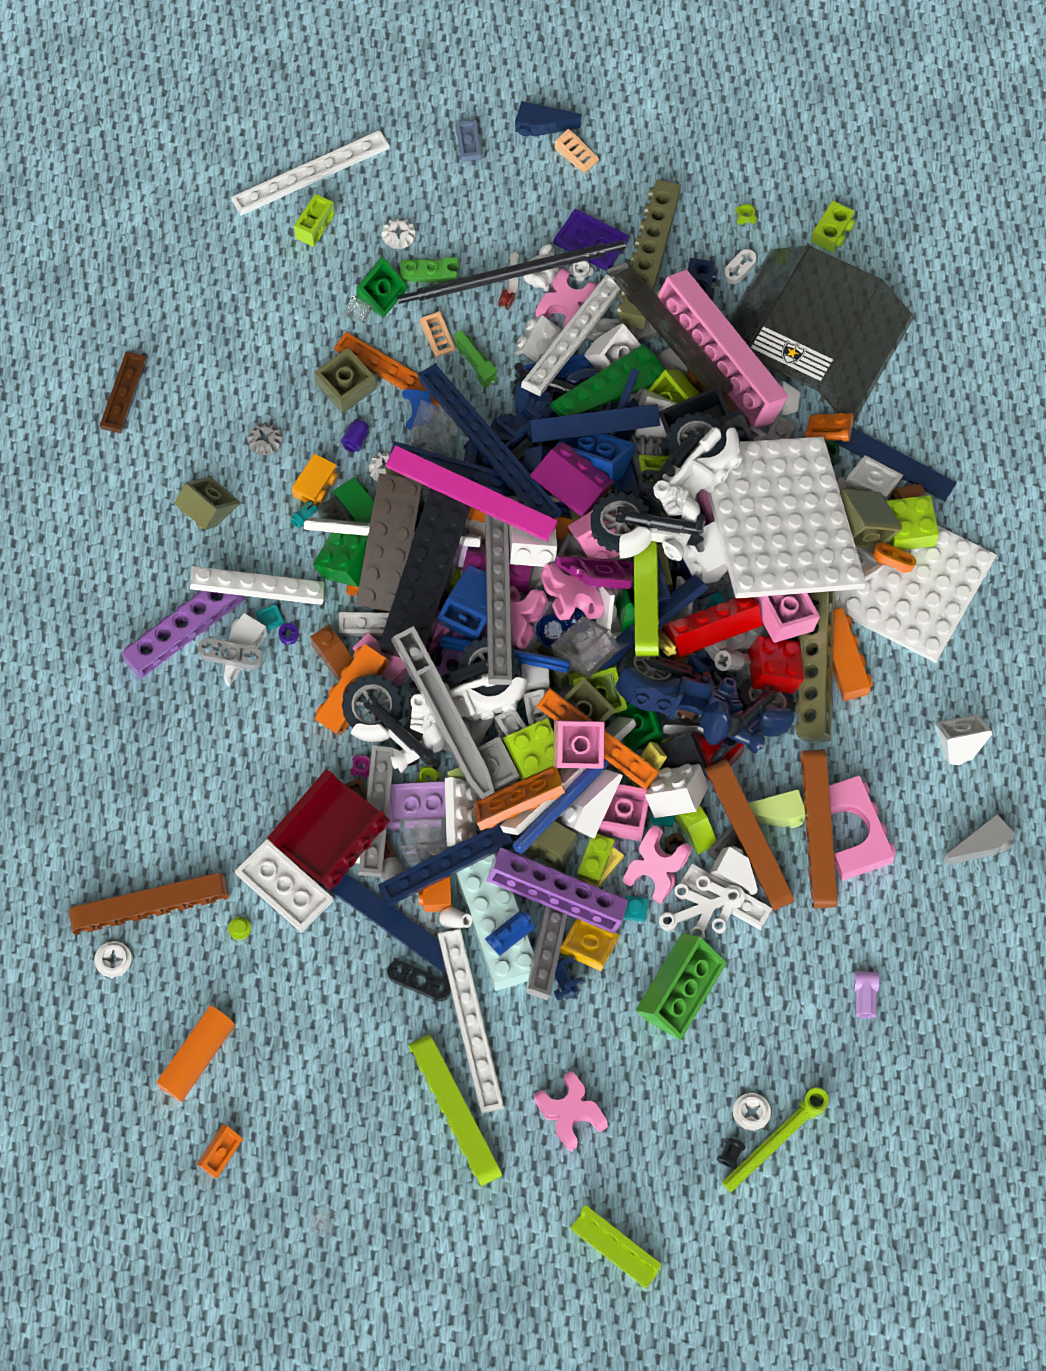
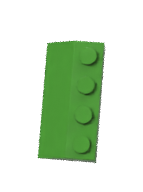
(681, 985)

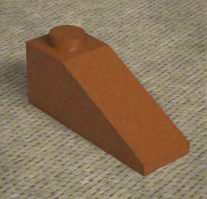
(331, 650)

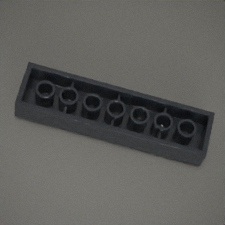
(428, 570)

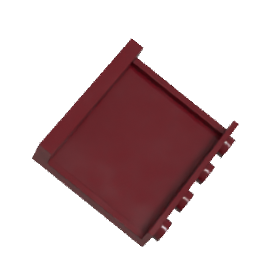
(328, 830)

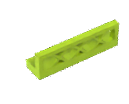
(616, 1247)

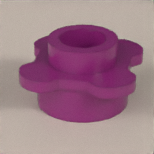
(357, 762)

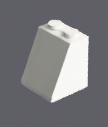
(530, 550)

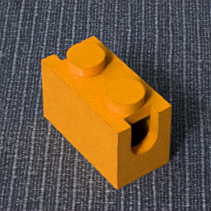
(315, 480)

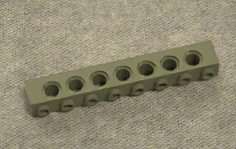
(651, 245)
(820, 727)

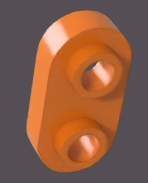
(894, 557)

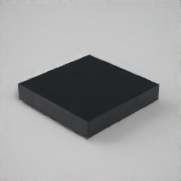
(683, 751)

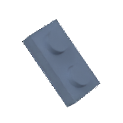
(468, 140)

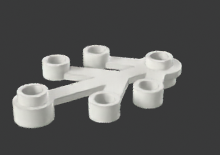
(705, 907)

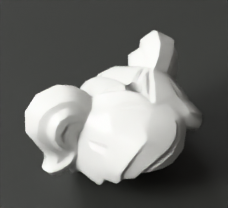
(544, 278)

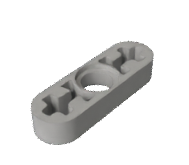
(225, 645)

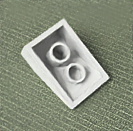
(591, 805)

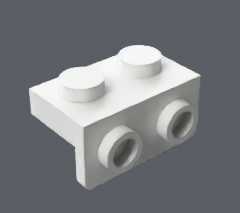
(538, 337)

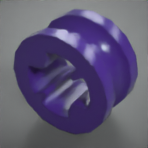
(282, 631)

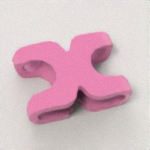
(563, 298)
(570, 594)
(524, 613)
(657, 864)
(570, 1110)

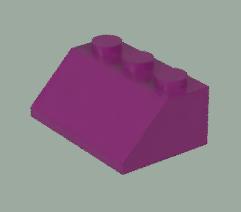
(572, 479)
(519, 575)

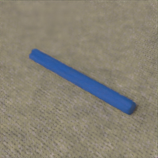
(523, 657)
(557, 808)

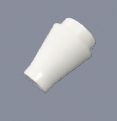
(453, 919)

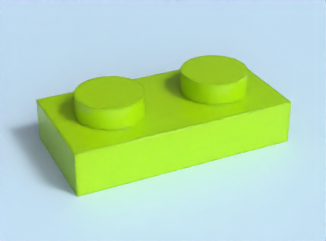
(595, 858)

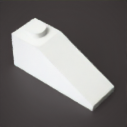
(245, 632)

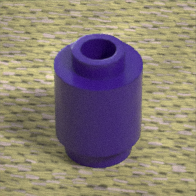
(355, 435)

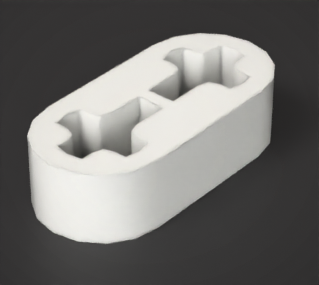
(736, 264)

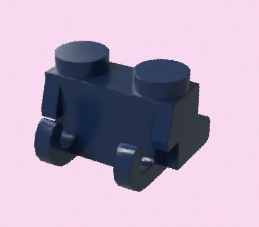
(565, 981)

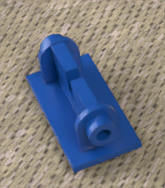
(510, 932)

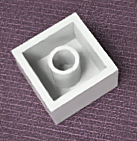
(677, 790)

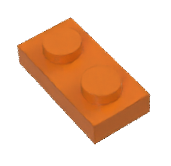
(219, 1151)

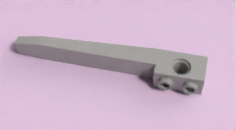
(443, 710)

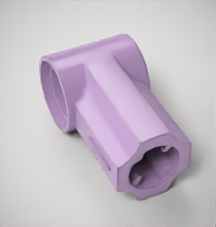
(866, 988)

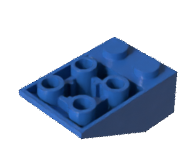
(467, 605)

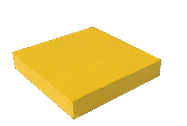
(589, 944)

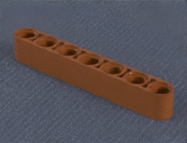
(818, 828)
(749, 834)
(148, 902)

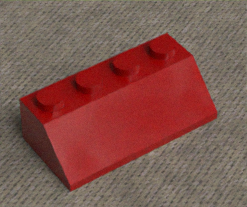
(714, 625)

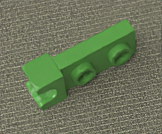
(429, 270)
(484, 369)

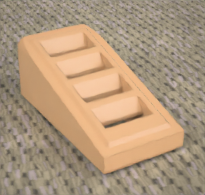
(569, 136)
(433, 318)

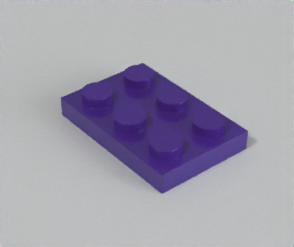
(585, 231)

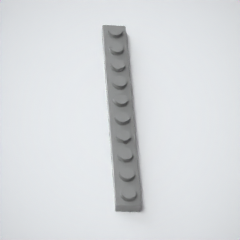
(498, 602)

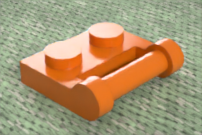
(830, 426)

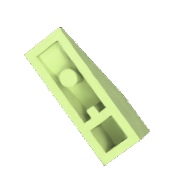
(780, 810)

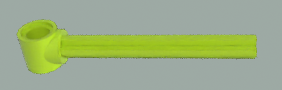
(774, 1141)

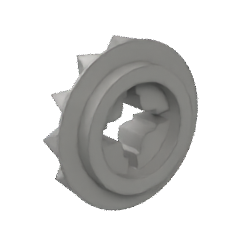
(260, 446)

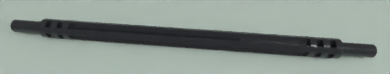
(511, 272)

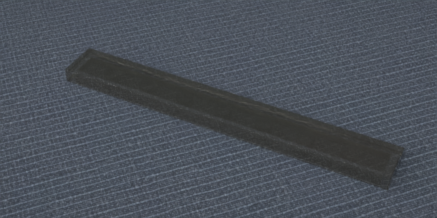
(671, 331)

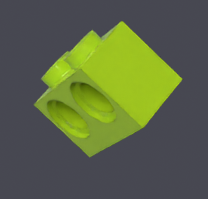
(314, 220)
(830, 226)

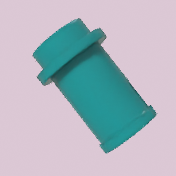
(299, 517)

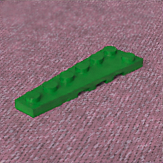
(610, 383)

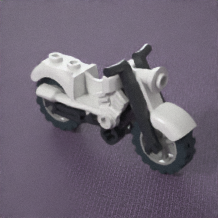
(693, 465)
(421, 734)

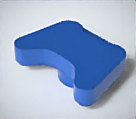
(415, 398)

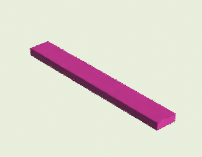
(471, 493)

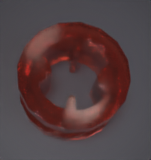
(506, 299)

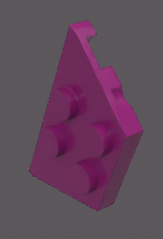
(599, 572)

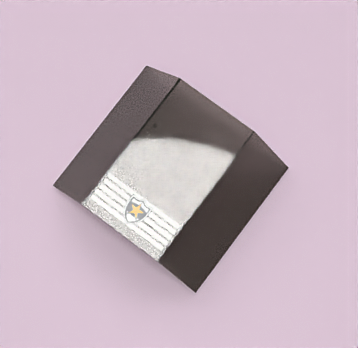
(822, 323)

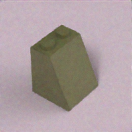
(869, 517)

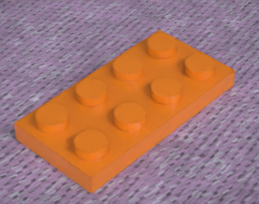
(519, 797)

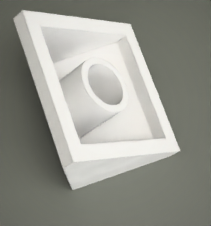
(650, 398)

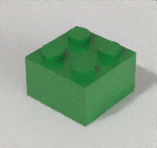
(342, 558)

